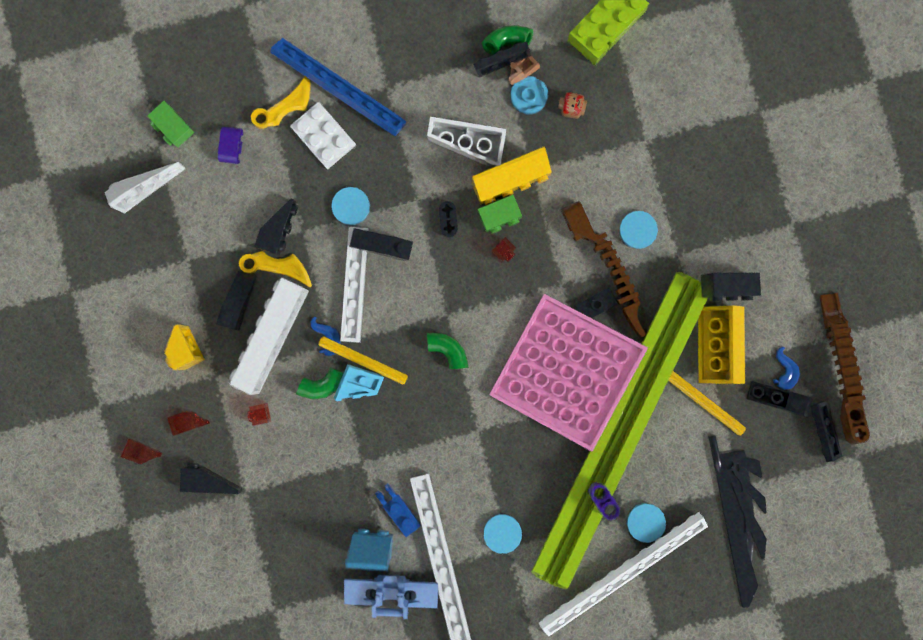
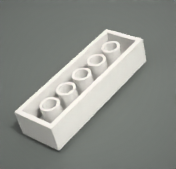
(268, 337)

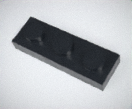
(502, 59)
(826, 431)

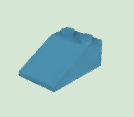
(370, 549)

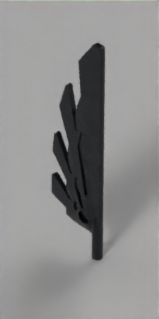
(737, 504)

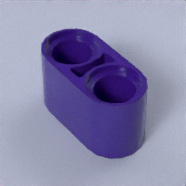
(230, 145)
(604, 500)

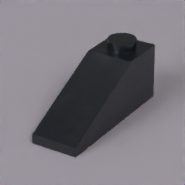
(381, 244)
(236, 301)
(202, 480)

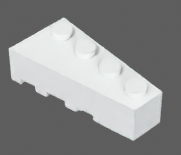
(468, 139)

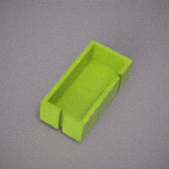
(605, 24)

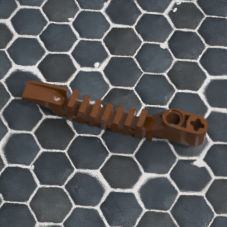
(580, 226)
(851, 380)

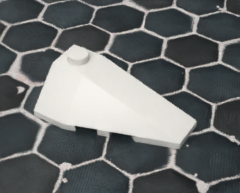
(131, 191)

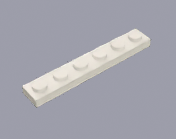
(353, 292)

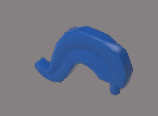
(329, 332)
(791, 374)

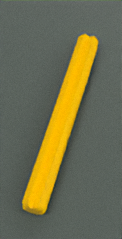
(363, 360)
(707, 404)

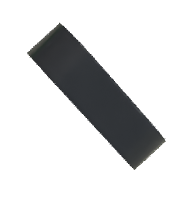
(443, 220)

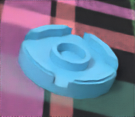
(531, 100)
(350, 206)
(638, 230)
(646, 522)
(502, 533)

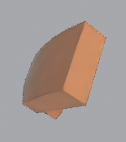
(523, 69)

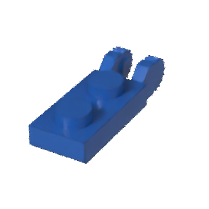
(399, 511)

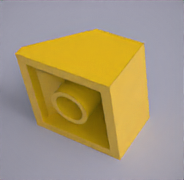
(182, 349)

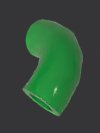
(506, 36)
(449, 347)
(320, 388)

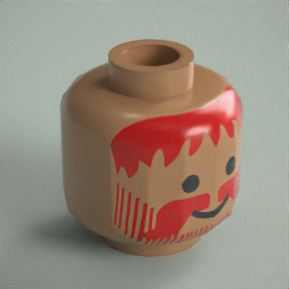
(572, 105)

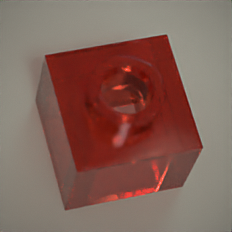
(504, 250)
(259, 414)

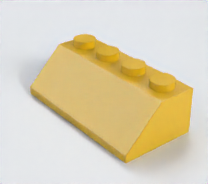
(511, 176)
(721, 345)

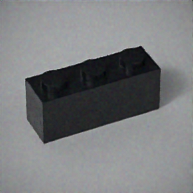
(730, 286)

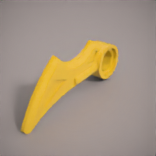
(296, 100)
(287, 266)

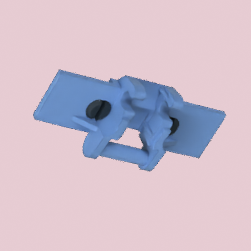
(390, 588)

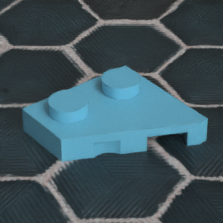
(358, 383)

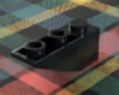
(273, 232)
(780, 399)

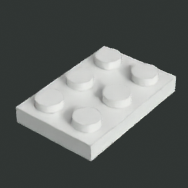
(323, 135)

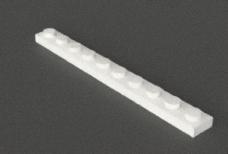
(440, 557)
(623, 574)

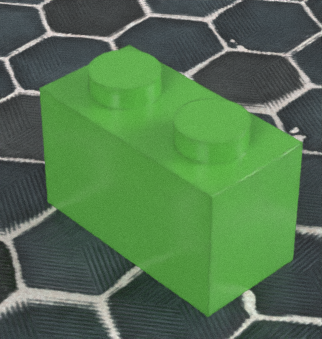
(171, 124)
(499, 214)

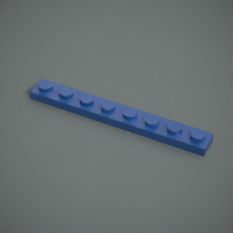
(338, 86)

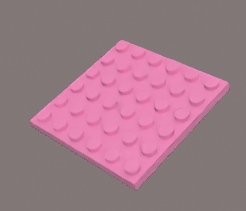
(568, 372)

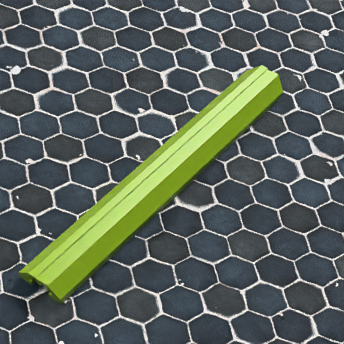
(614, 449)

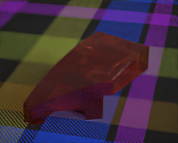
(185, 421)
(139, 452)

